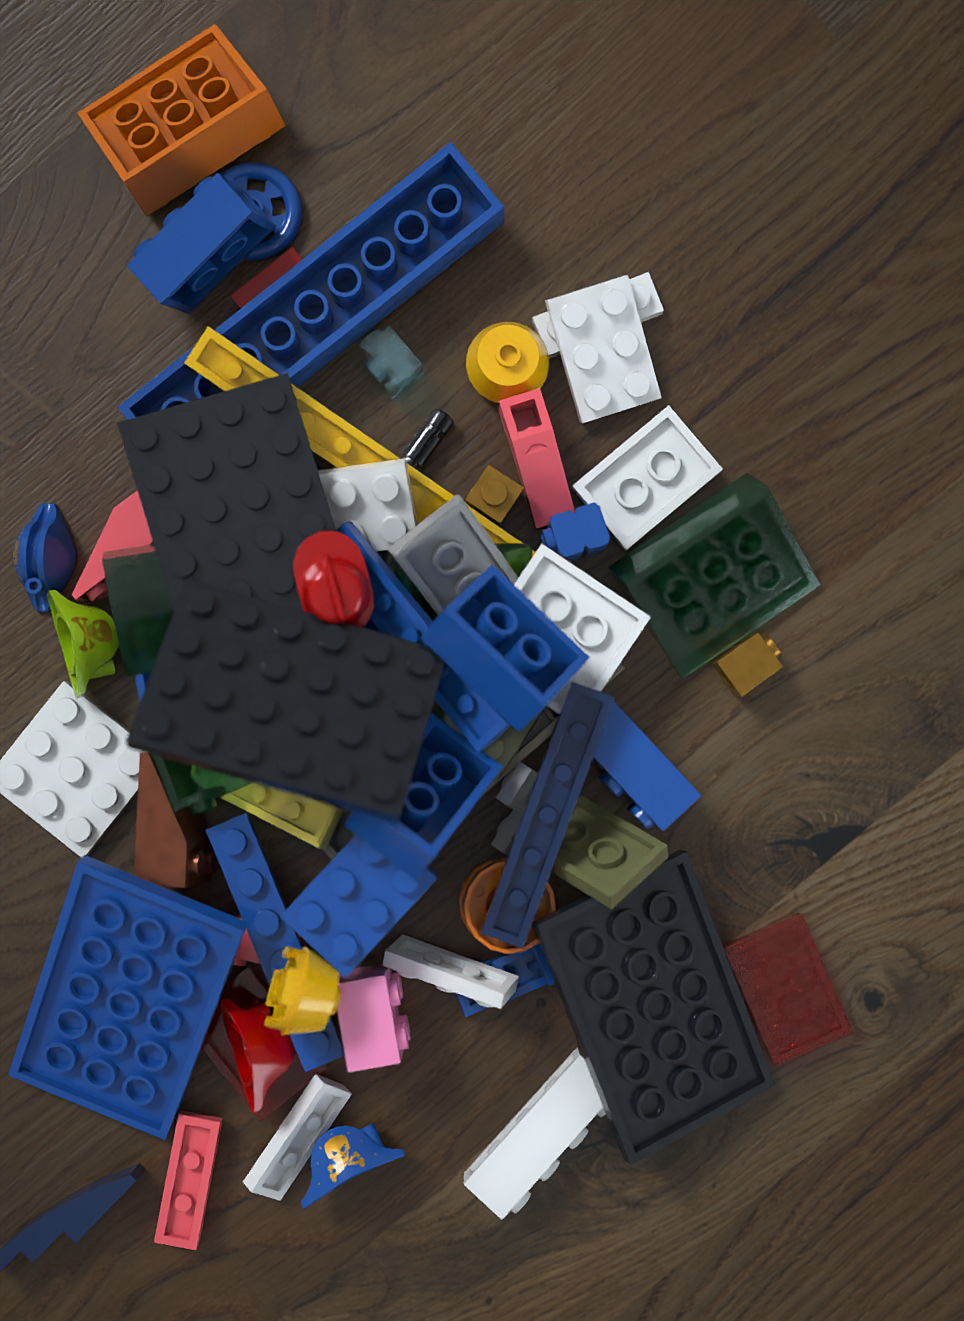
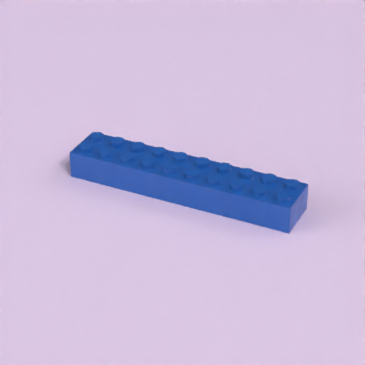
(348, 280)

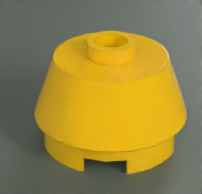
(507, 361)
(303, 993)

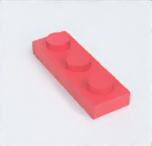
(188, 1180)

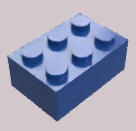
(200, 244)
(505, 647)
(641, 773)
(440, 795)
(354, 904)

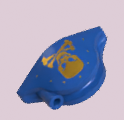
(44, 555)
(343, 1155)

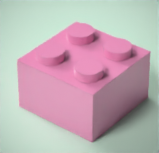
(370, 1018)

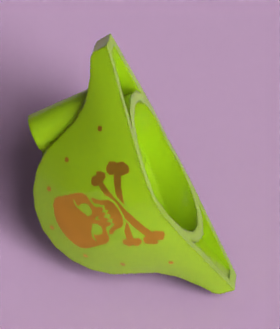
(86, 640)

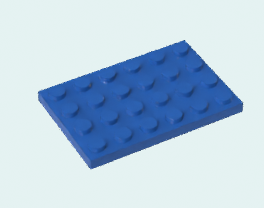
(126, 997)

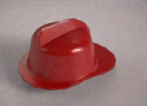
(333, 579)

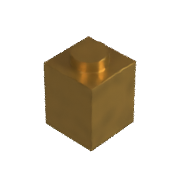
(494, 495)
(748, 664)

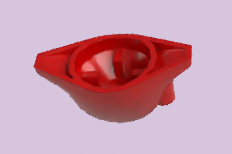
(257, 1049)

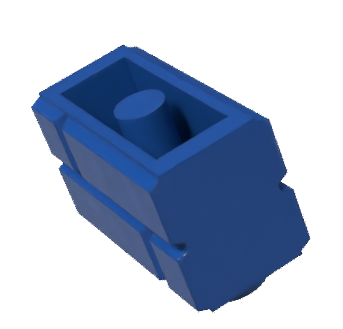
(577, 533)

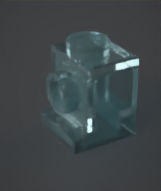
(390, 360)

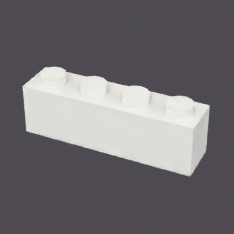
(536, 1138)

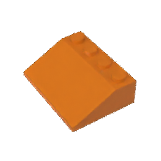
(182, 119)

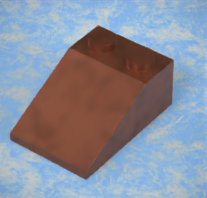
(169, 844)

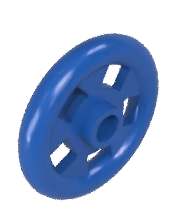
(276, 187)

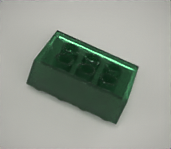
(716, 574)

